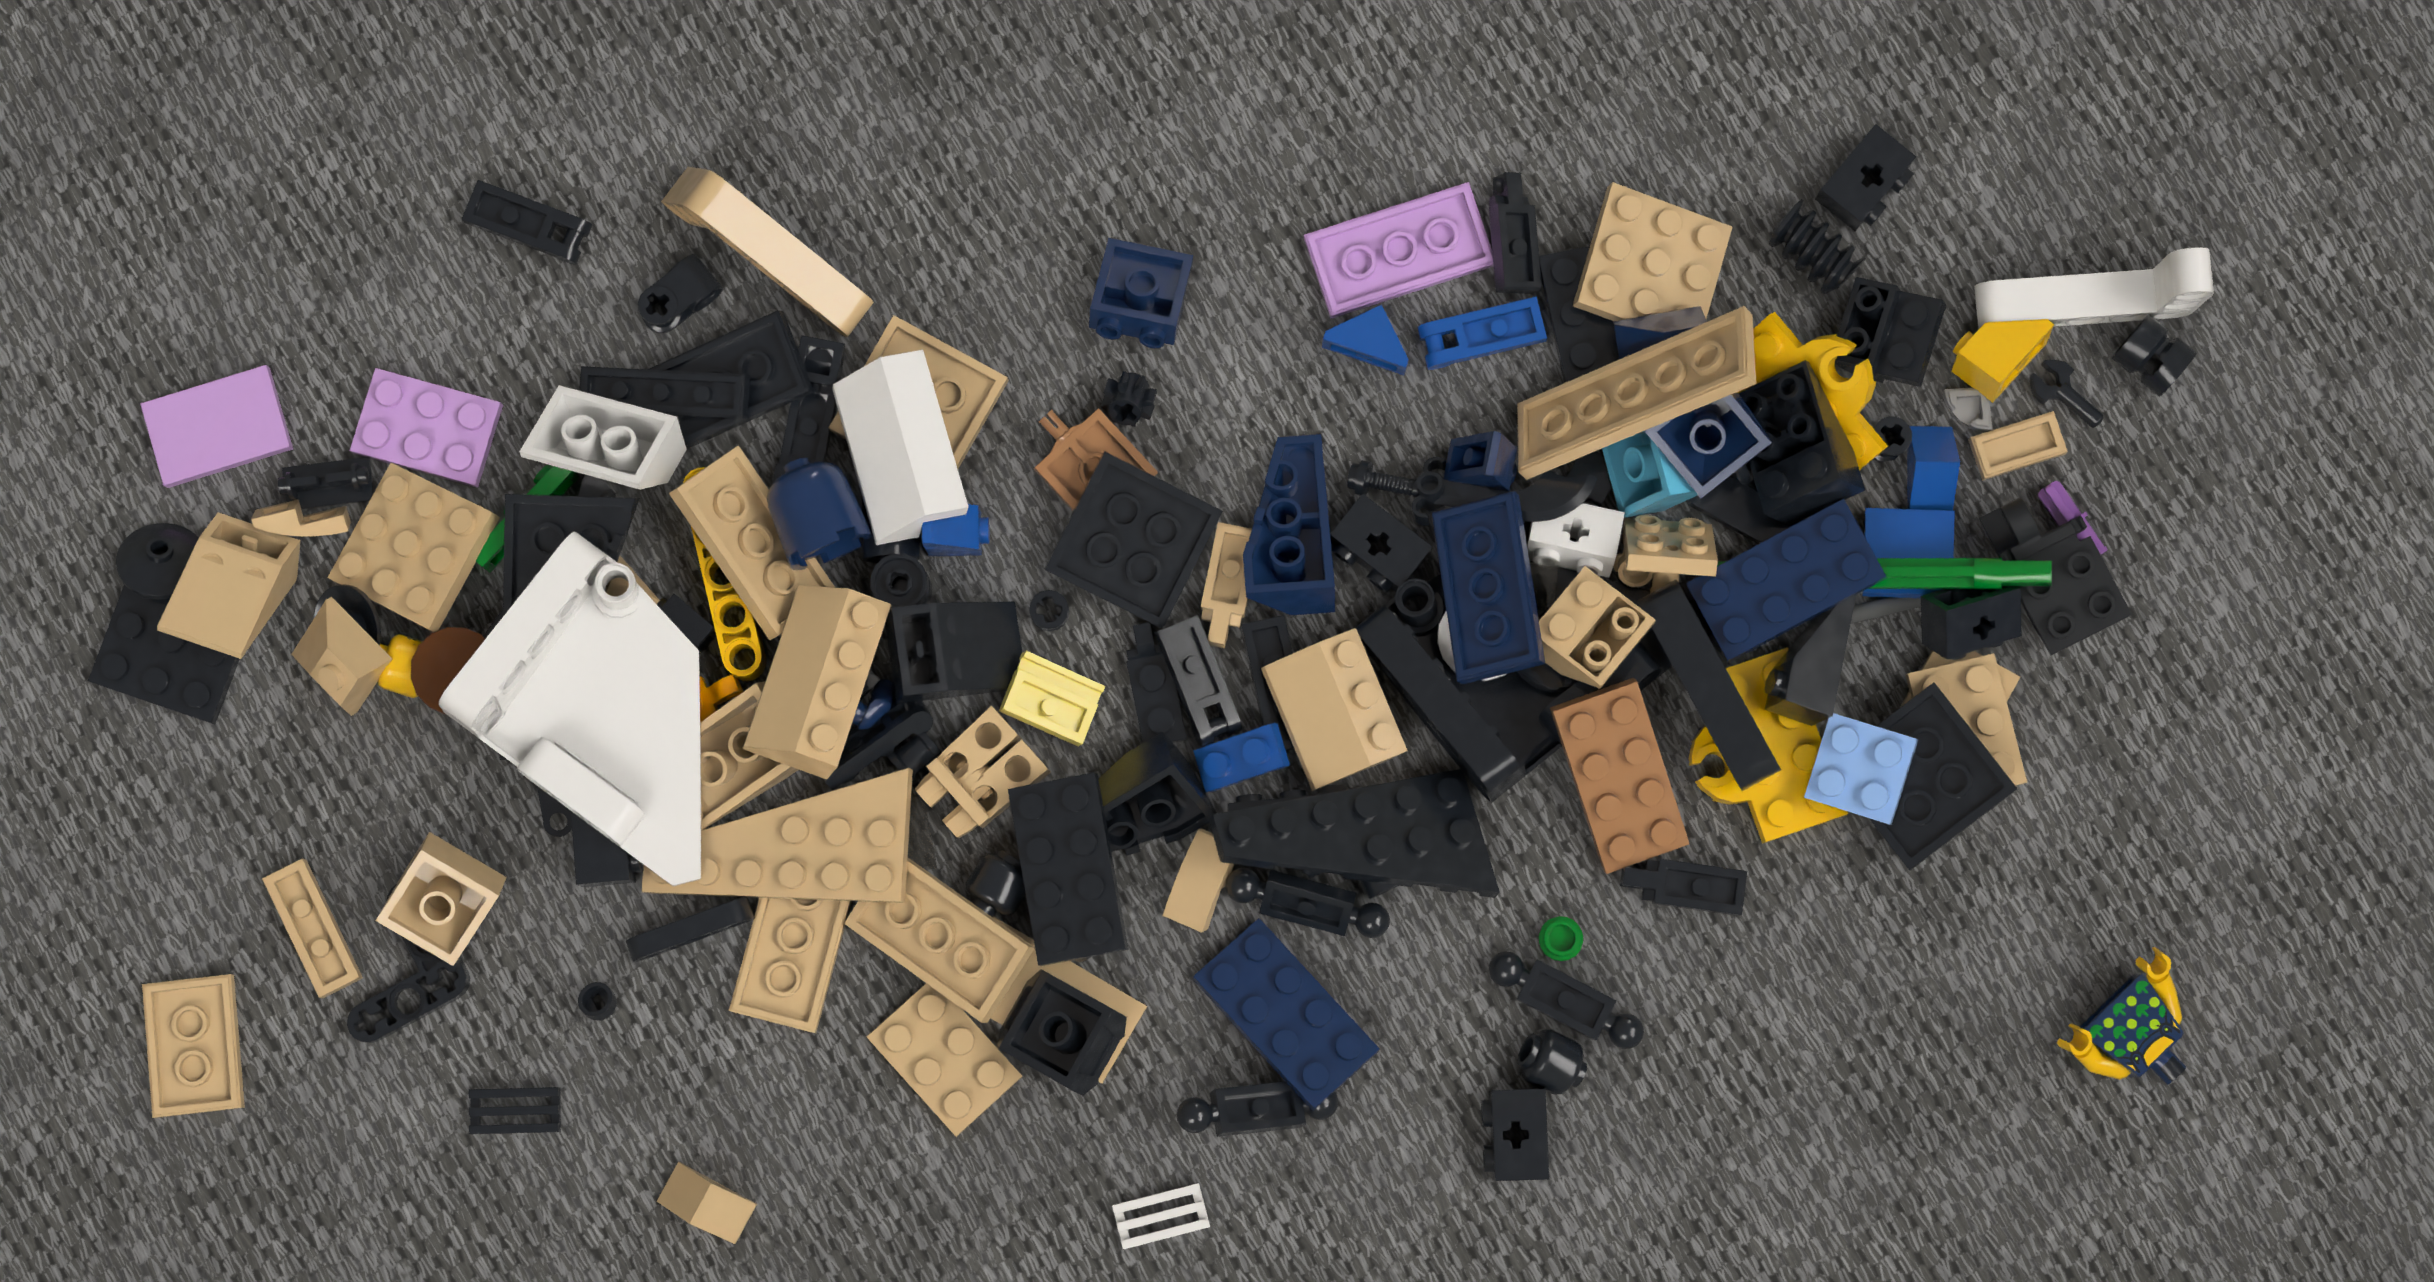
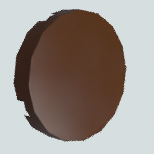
(440, 660)

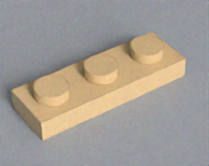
(312, 928)

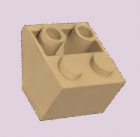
(1591, 629)

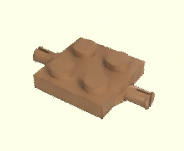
(1078, 452)

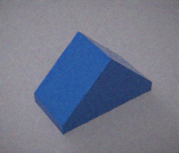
(1368, 339)
(1932, 468)

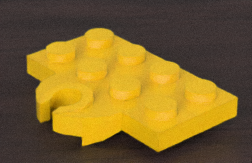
(1780, 349)
(1778, 800)

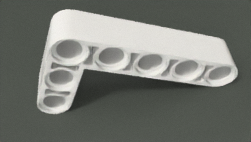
(2166, 291)

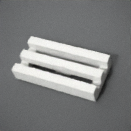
(1198, 1207)

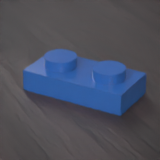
(1241, 757)

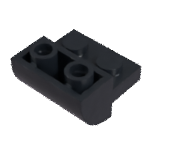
(1890, 330)

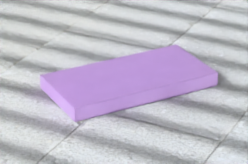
(1399, 250)

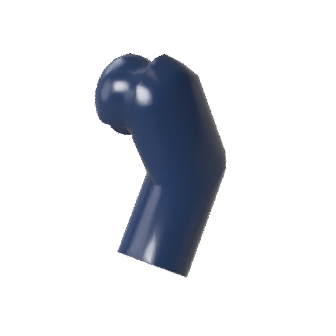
(877, 707)

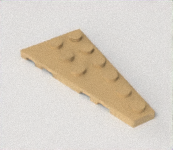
(818, 848)

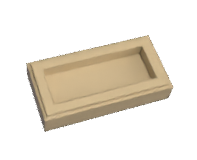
(2018, 445)

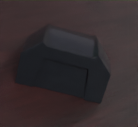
(1061, 1032)

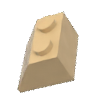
(441, 899)

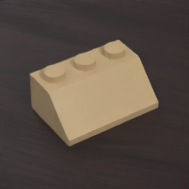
(1334, 709)

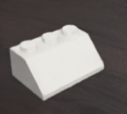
(606, 439)

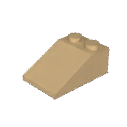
(727, 770)

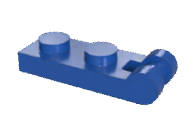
(1483, 332)

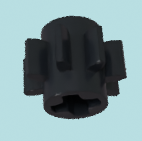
(1128, 399)

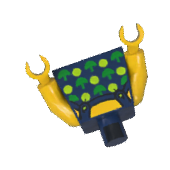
(2133, 1027)

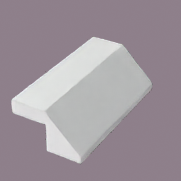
(899, 446)

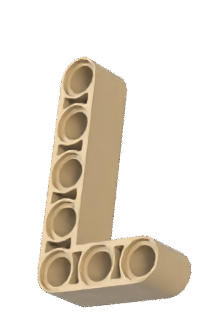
(712, 203)

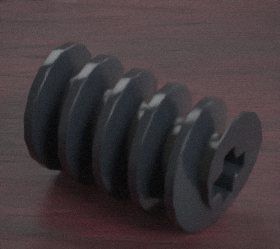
(1814, 248)

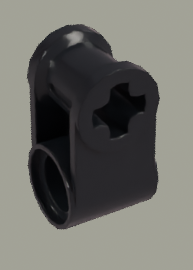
(683, 292)

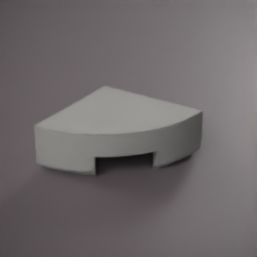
(1969, 408)

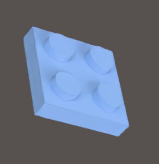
(1861, 768)

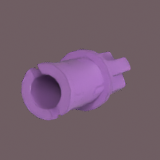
(2063, 509)

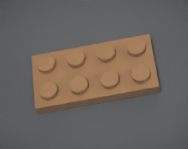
(1619, 775)

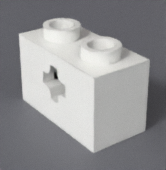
(1596, 536)

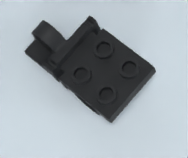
(2082, 588)

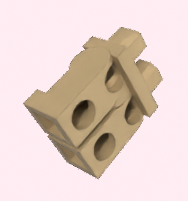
(966, 773)

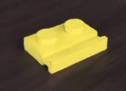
(1052, 698)

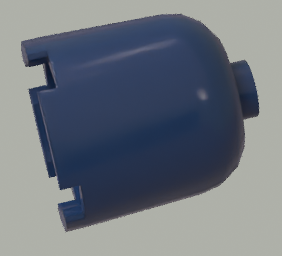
(815, 513)

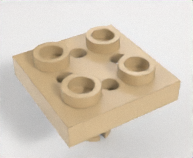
(1669, 548)

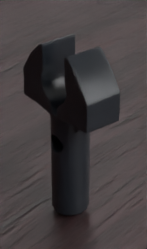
(2064, 392)

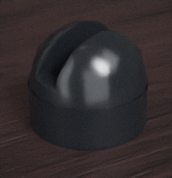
(589, 1007)

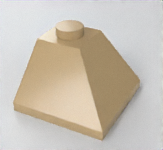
(341, 656)

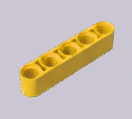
(721, 599)

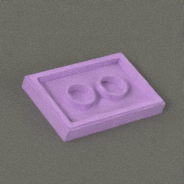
(216, 426)

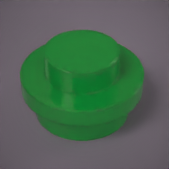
(1560, 938)

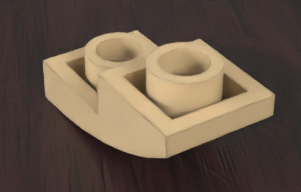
(1198, 884)

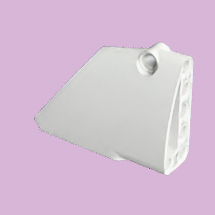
(595, 706)

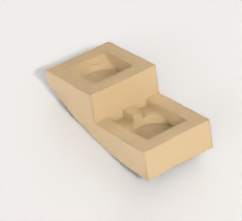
(289, 520)

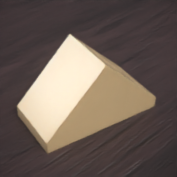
(706, 1203)

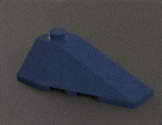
(1290, 541)

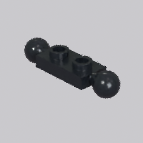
(1307, 902)
(1566, 1000)
(1251, 1110)

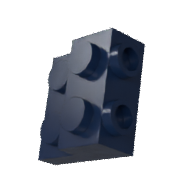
(1140, 293)

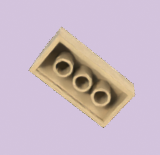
(817, 678)

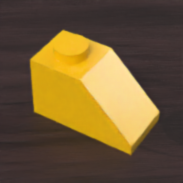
(1999, 353)

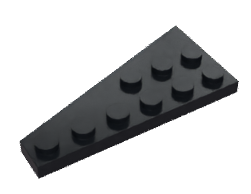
(542, 522)

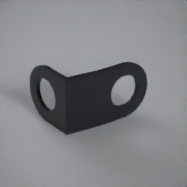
(549, 807)

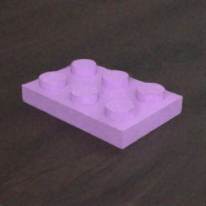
(426, 427)

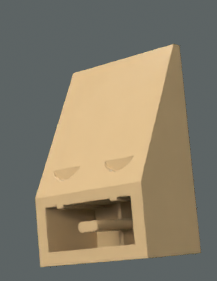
(231, 585)

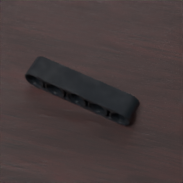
(1709, 686)

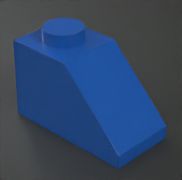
(957, 535)

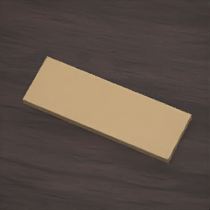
(1636, 393)

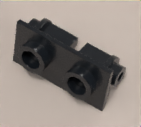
(328, 483)

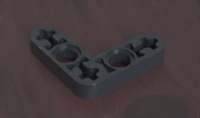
(429, 968)

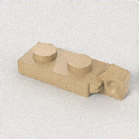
(1224, 591)

